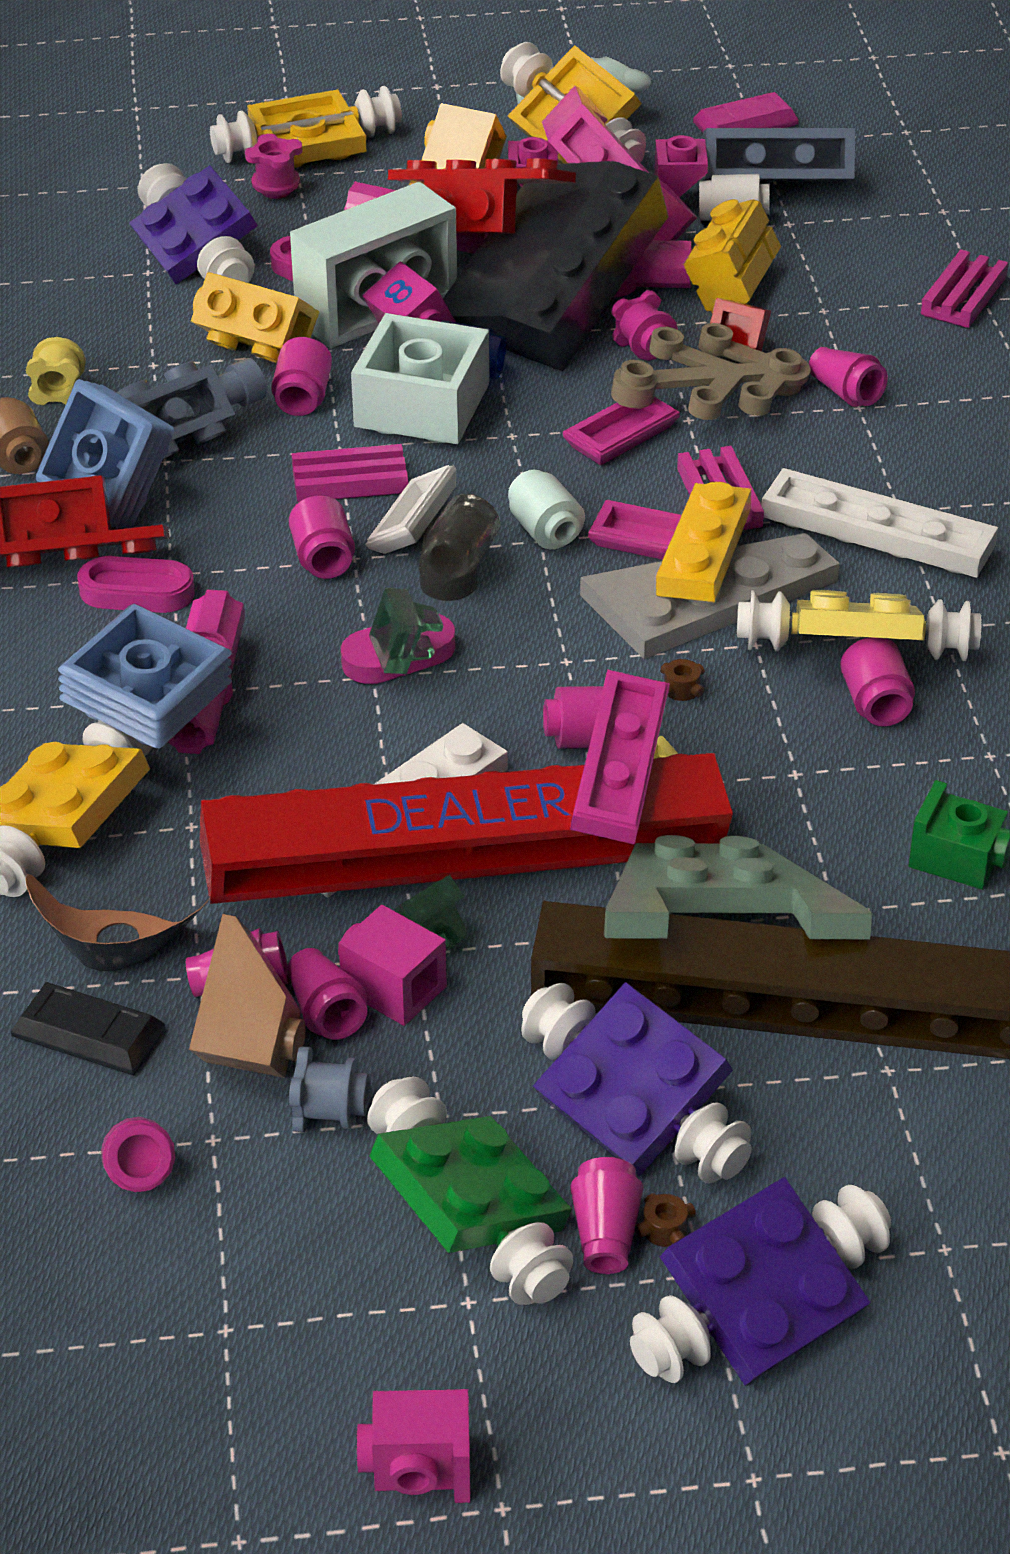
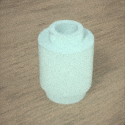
(545, 509)

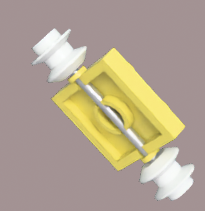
(883, 617)

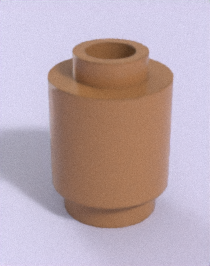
(21, 437)

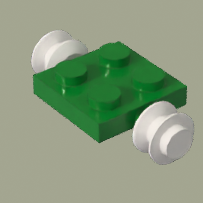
(472, 1188)

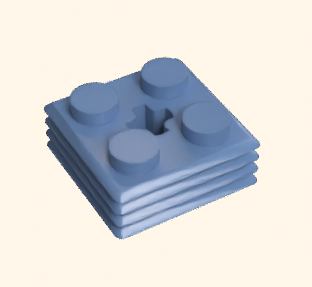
(111, 439)
(145, 675)

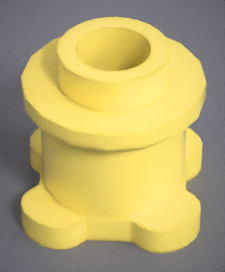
(54, 370)

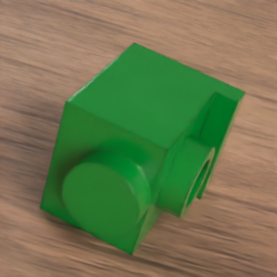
(959, 838)

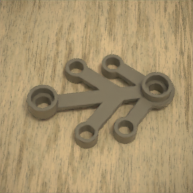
(778, 373)

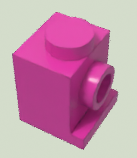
(417, 1442)

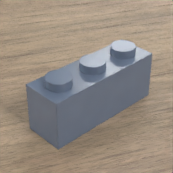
(782, 153)

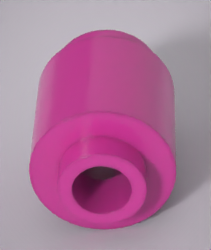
(301, 375)
(322, 536)
(878, 681)
(572, 715)

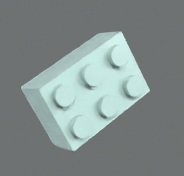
(355, 248)

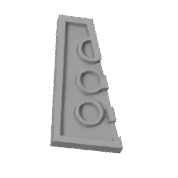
(658, 623)

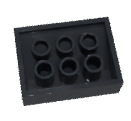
(562, 261)

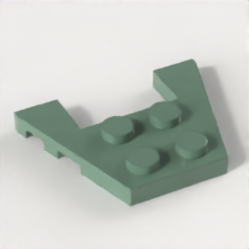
(725, 878)

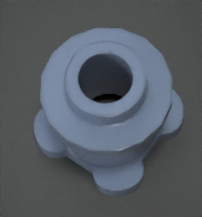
(327, 1091)

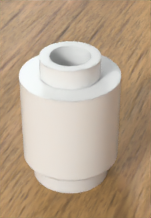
(728, 187)

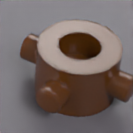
(683, 679)
(664, 1219)

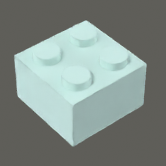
(420, 378)

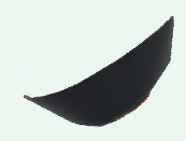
(80, 929)

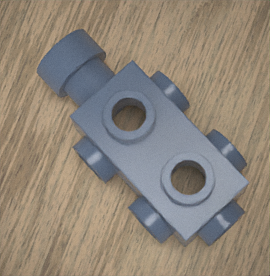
(205, 392)

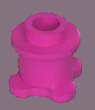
(274, 165)
(637, 321)

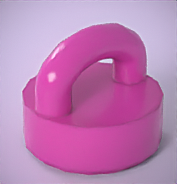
(138, 1154)

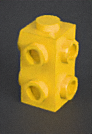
(250, 316)

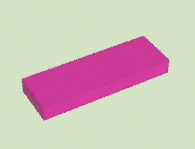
(620, 757)

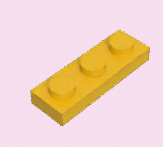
(704, 542)

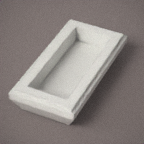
(413, 510)

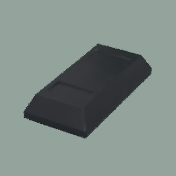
(89, 1028)

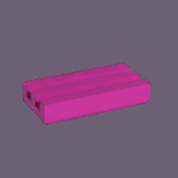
(971, 270)
(713, 467)
(350, 472)

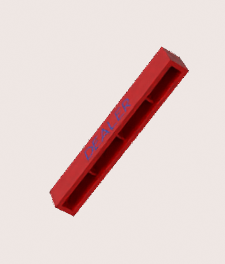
(439, 829)

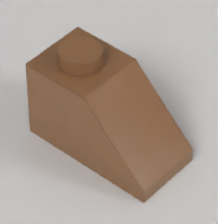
(245, 1008)

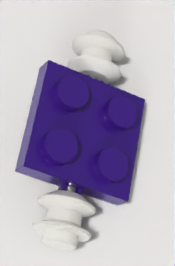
(193, 224)
(635, 1080)
(762, 1281)

